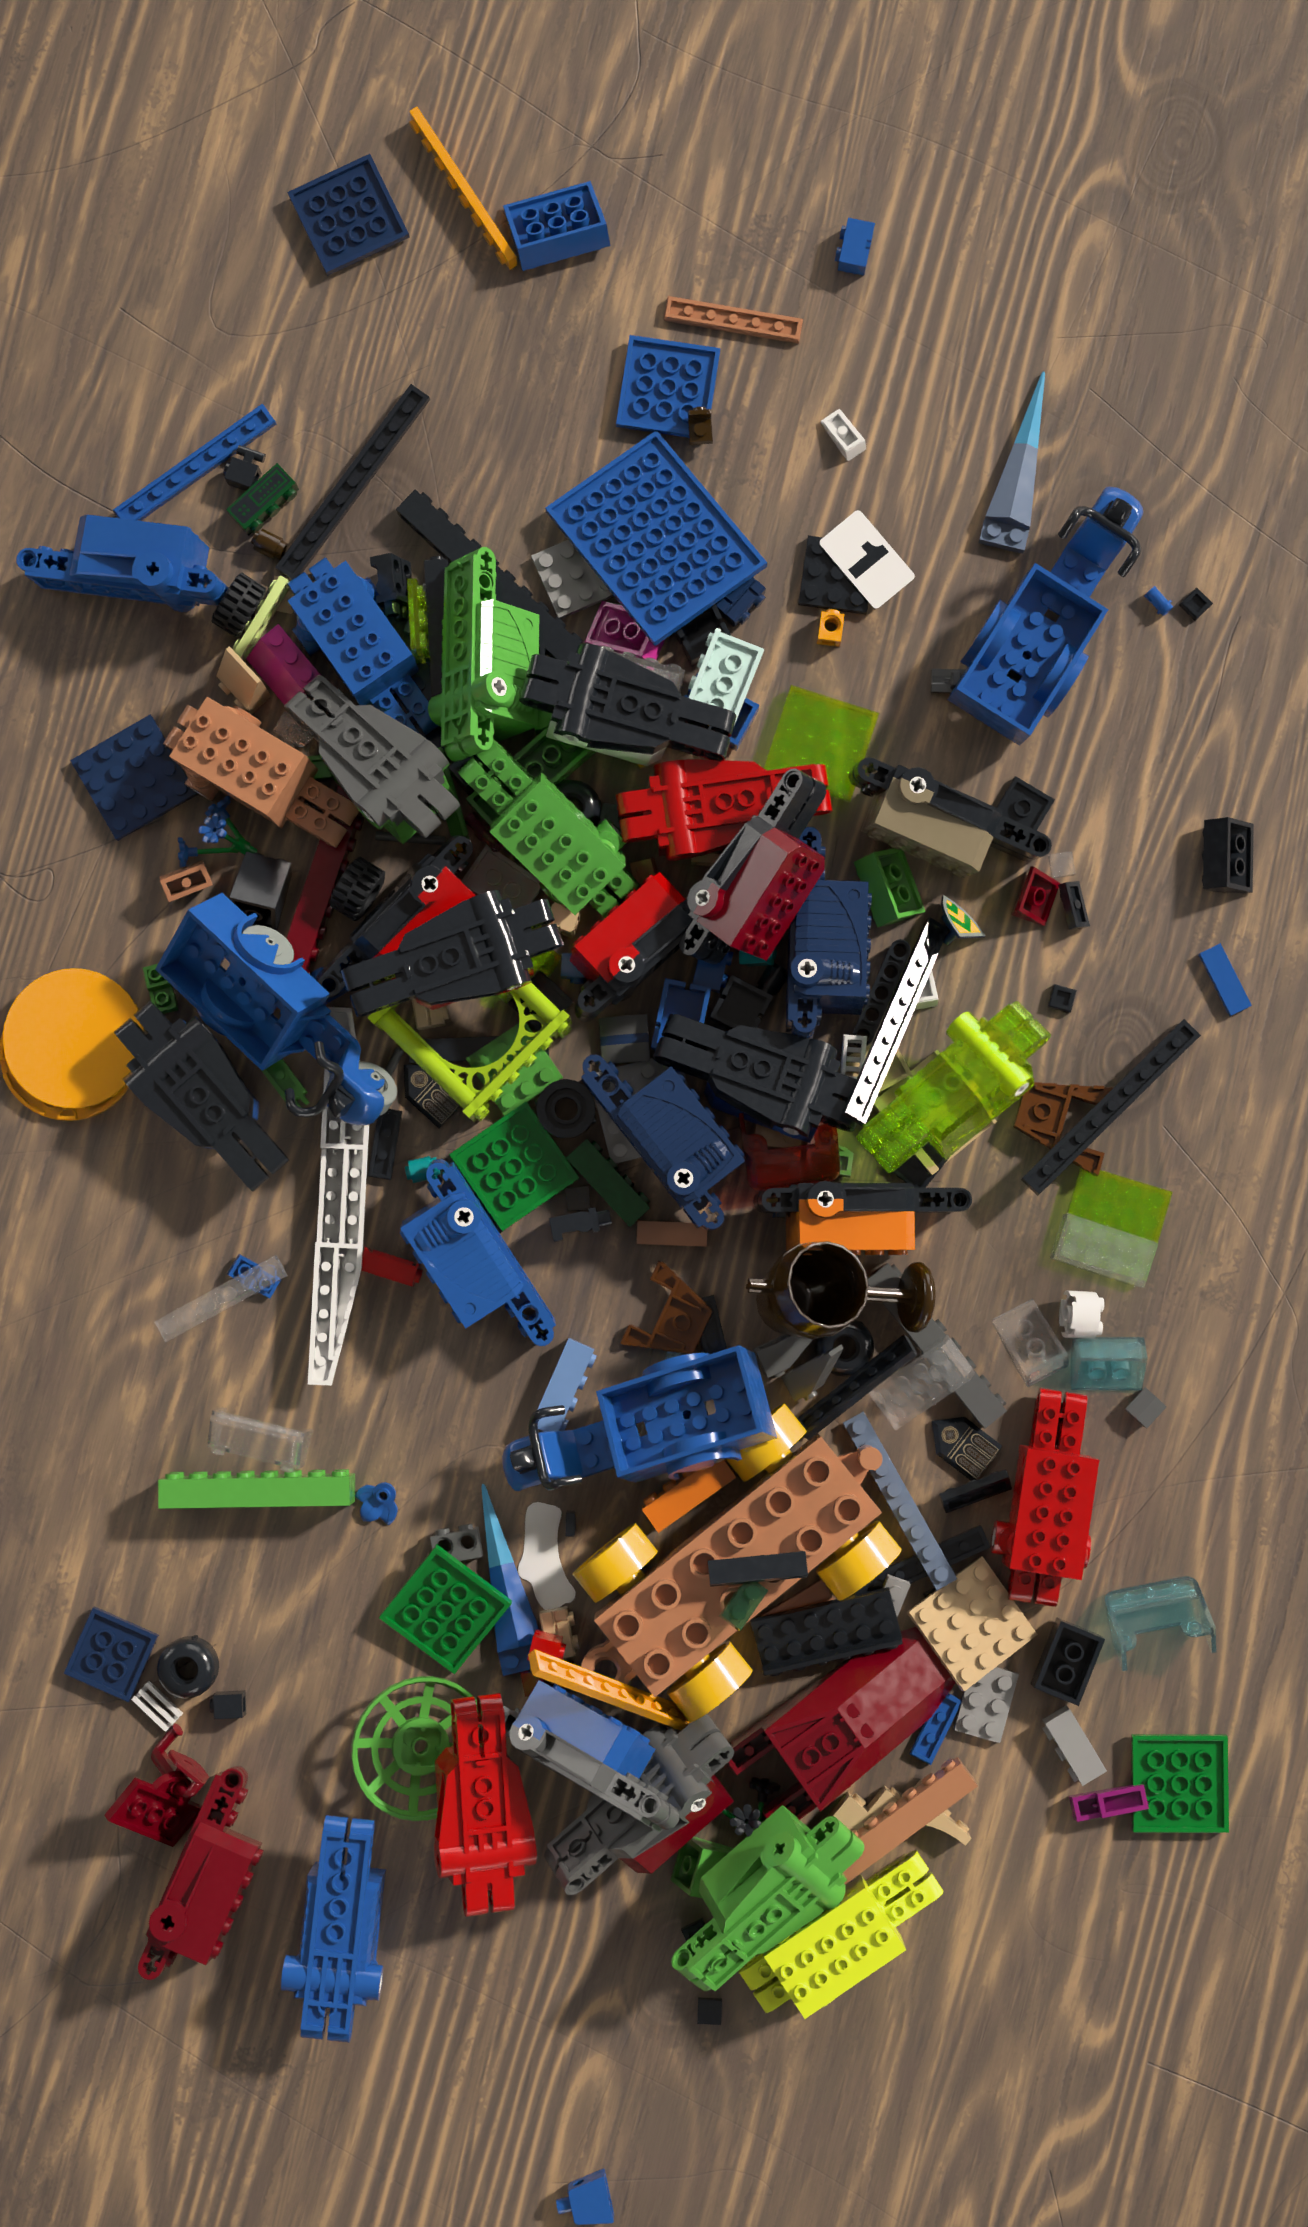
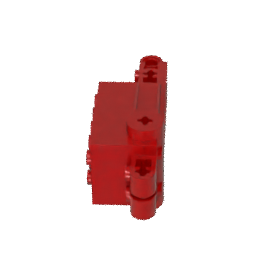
(702, 804)
(482, 1810)

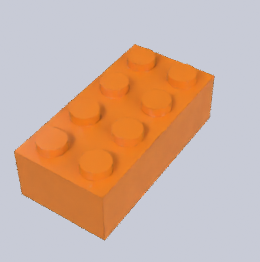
(685, 1494)

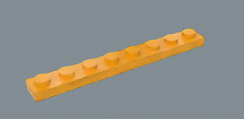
(457, 181)

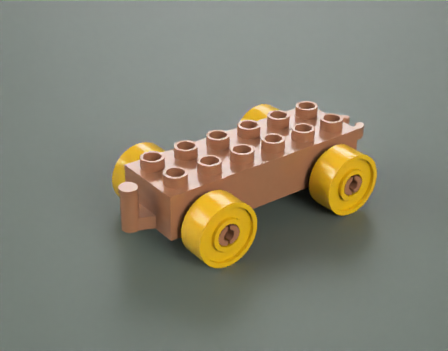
(669, 1618)

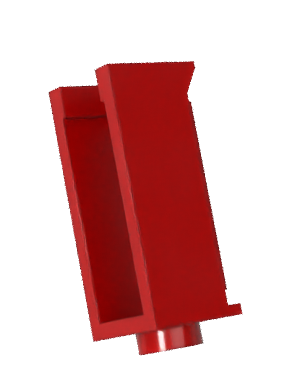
(391, 1267)

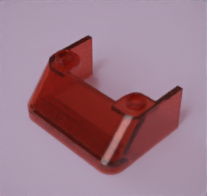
(790, 1164)

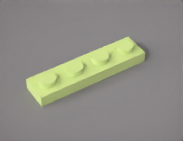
(265, 612)

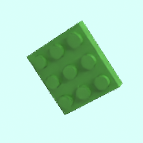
(531, 1079)

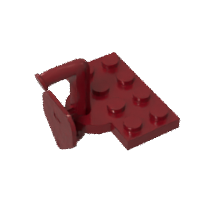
(163, 1807)

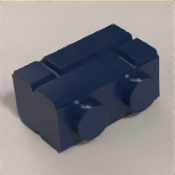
(738, 603)

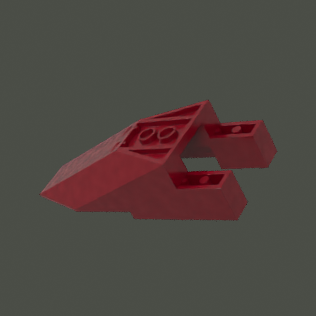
(847, 1721)

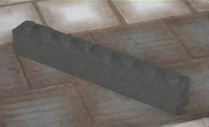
(974, 1394)

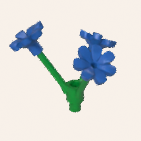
(214, 831)

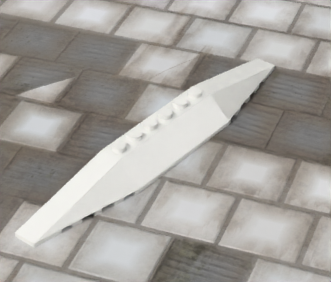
(338, 1231)

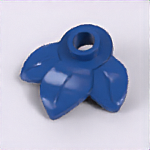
(375, 1505)

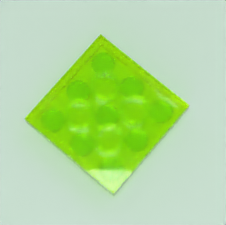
(418, 621)

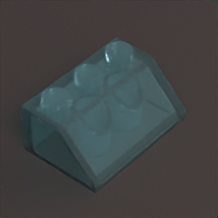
(1108, 1363)

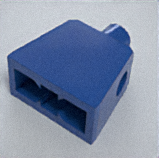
(588, 2200)

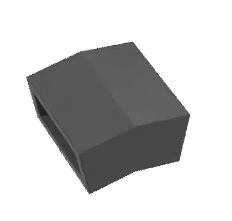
(1145, 1408)

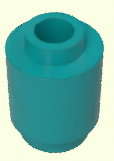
(417, 1169)

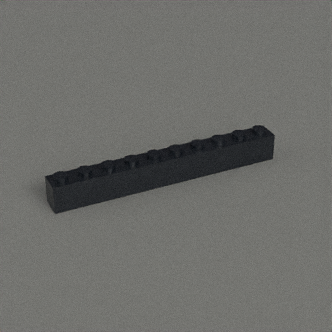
(452, 544)

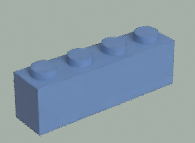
(564, 1383)

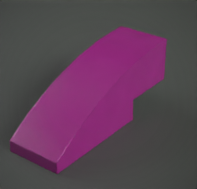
(1108, 1802)

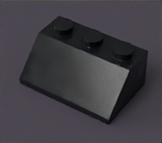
(1228, 855)

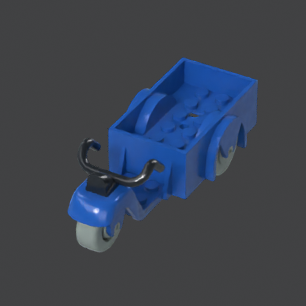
(1031, 644)
(245, 996)
(676, 1419)

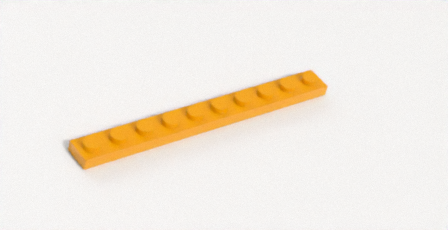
(606, 1689)

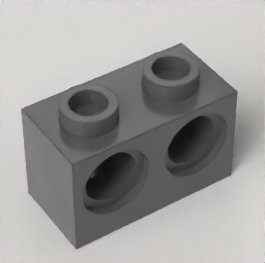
(458, 1550)

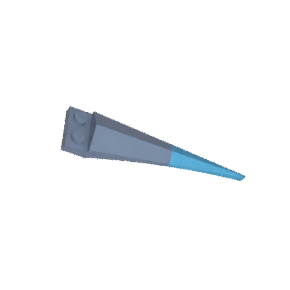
(1011, 506)

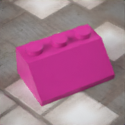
(281, 664)

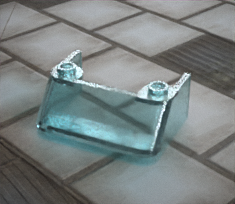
(1156, 1608)

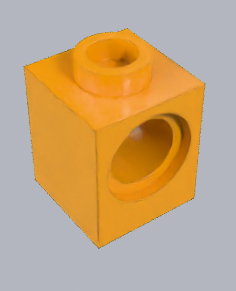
(827, 637)

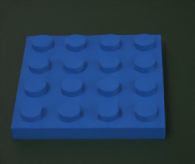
(664, 383)

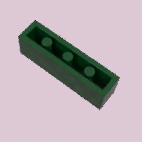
(608, 1183)

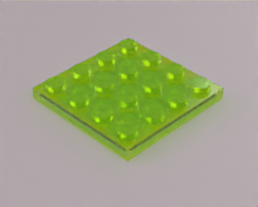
(822, 732)
(1120, 1203)

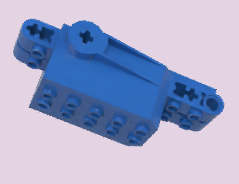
(130, 563)

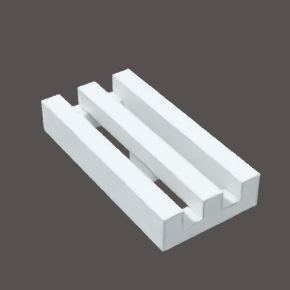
(155, 1717)

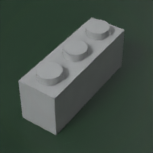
(1073, 1746)

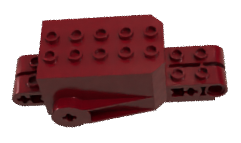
(204, 1883)

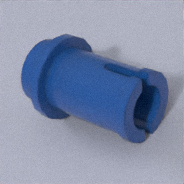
(1159, 601)

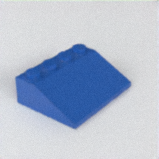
(557, 225)

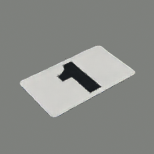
(867, 559)

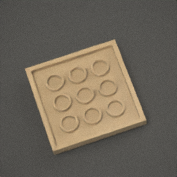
(972, 1624)

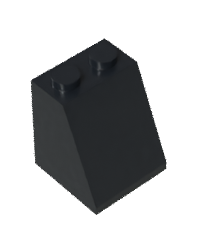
(262, 888)

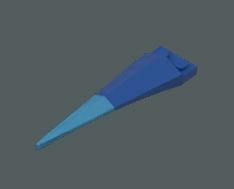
(518, 1623)

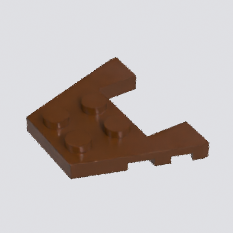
(681, 1319)

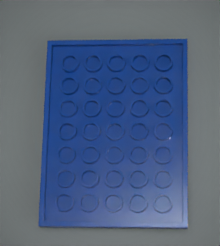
(656, 537)

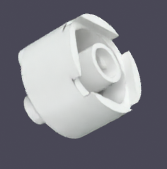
(1081, 1314)

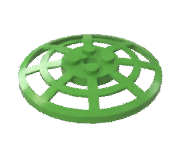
(403, 1746)

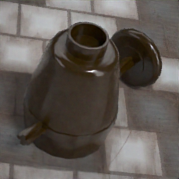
(829, 1289)

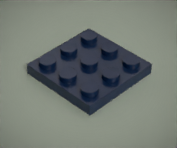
(111, 1654)

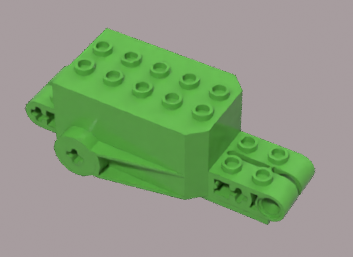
(766, 1893)

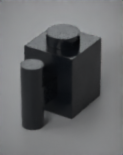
(244, 472)

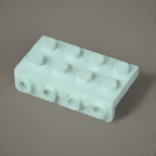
(725, 672)

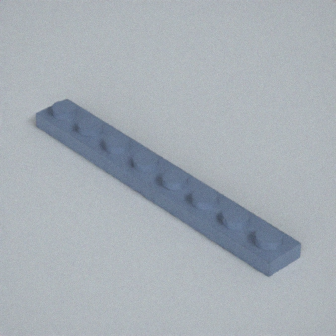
(903, 1505)

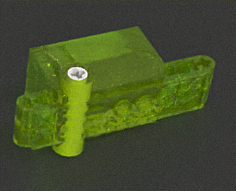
(959, 1088)

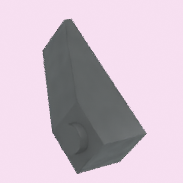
(779, 1354)
(811, 1375)

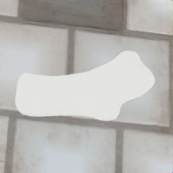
(541, 1559)

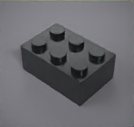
(1067, 1661)

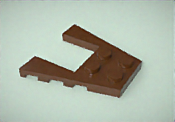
(1044, 1113)

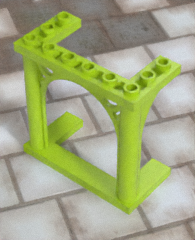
(473, 1101)

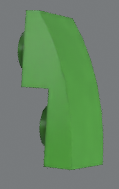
(160, 990)

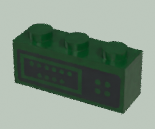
(263, 499)

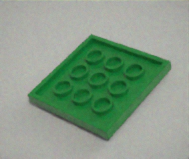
(514, 1166)
(445, 1609)
(1182, 1782)

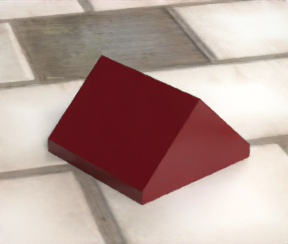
(1035, 897)

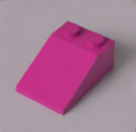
(618, 630)

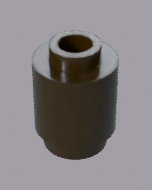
(269, 544)

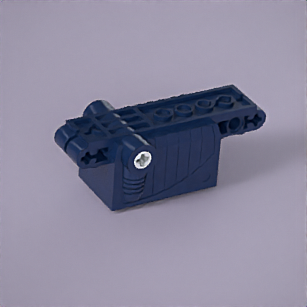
(828, 950)
(670, 1135)

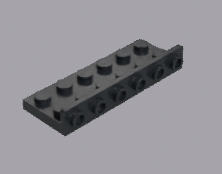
(827, 1632)

